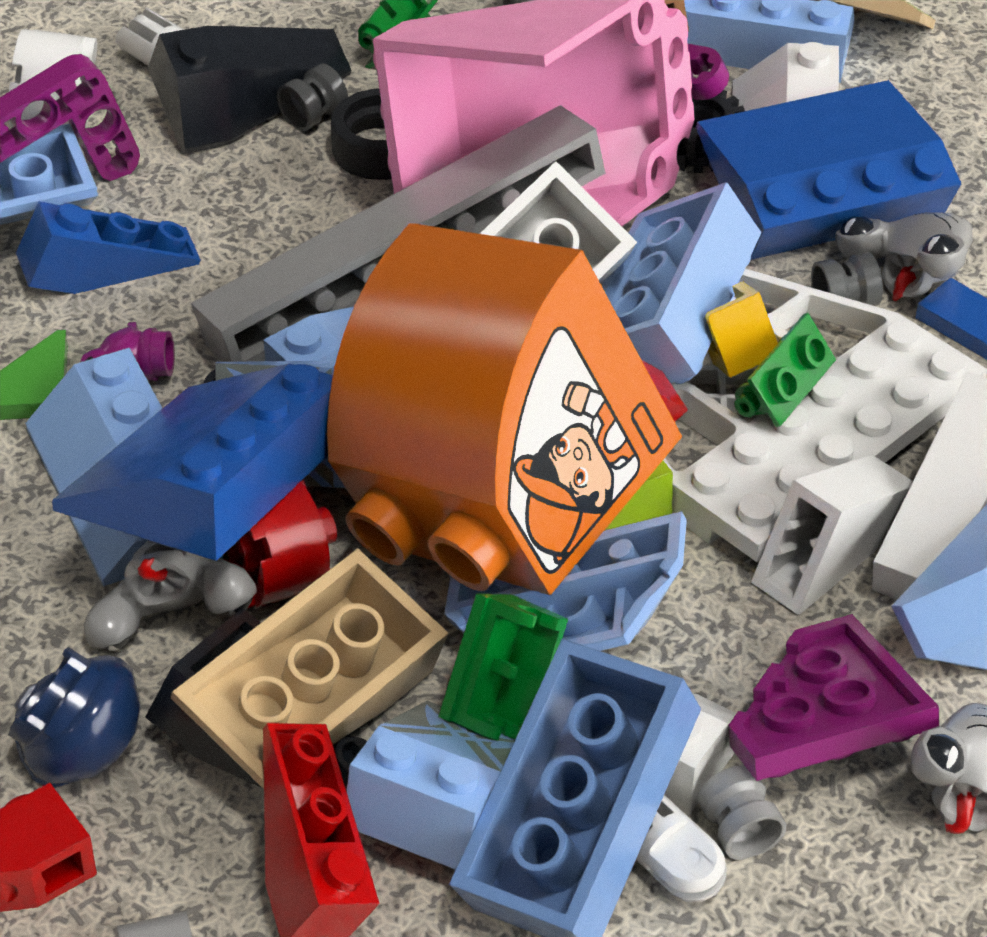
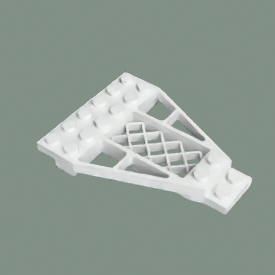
(864, 405)

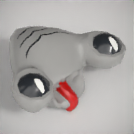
(915, 248)
(165, 581)
(956, 764)

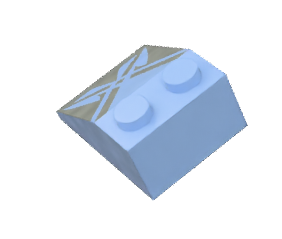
(424, 783)

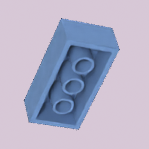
(577, 794)

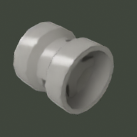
(744, 817)

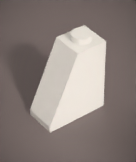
(829, 529)

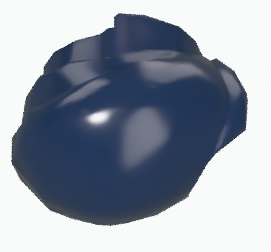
(76, 719)

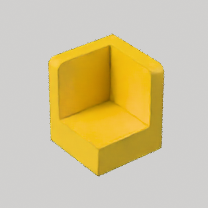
(740, 332)

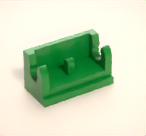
(501, 664)

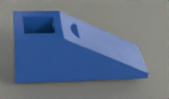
(89, 249)

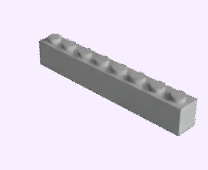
(336, 264)

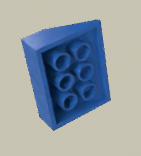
(828, 160)
(210, 461)

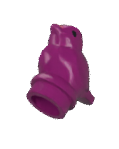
(151, 349)

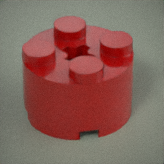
(286, 547)

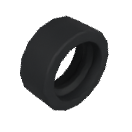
(354, 153)

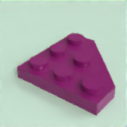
(827, 701)

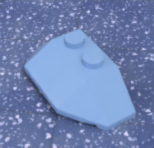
(608, 590)
(948, 602)

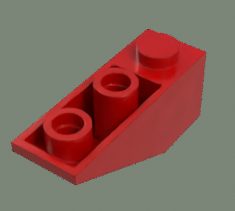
(312, 843)
(41, 850)

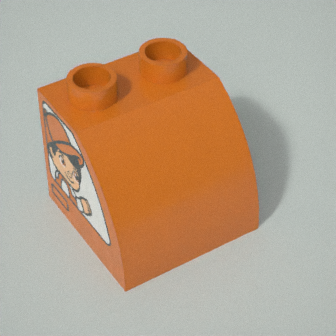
(489, 409)

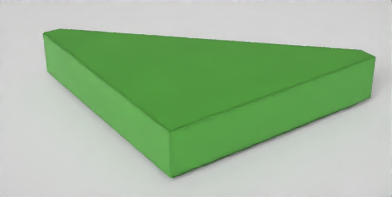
(33, 377)

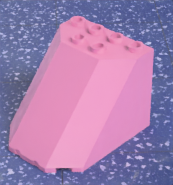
(486, 71)

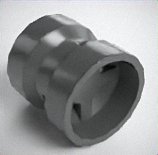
(309, 99)
(854, 279)

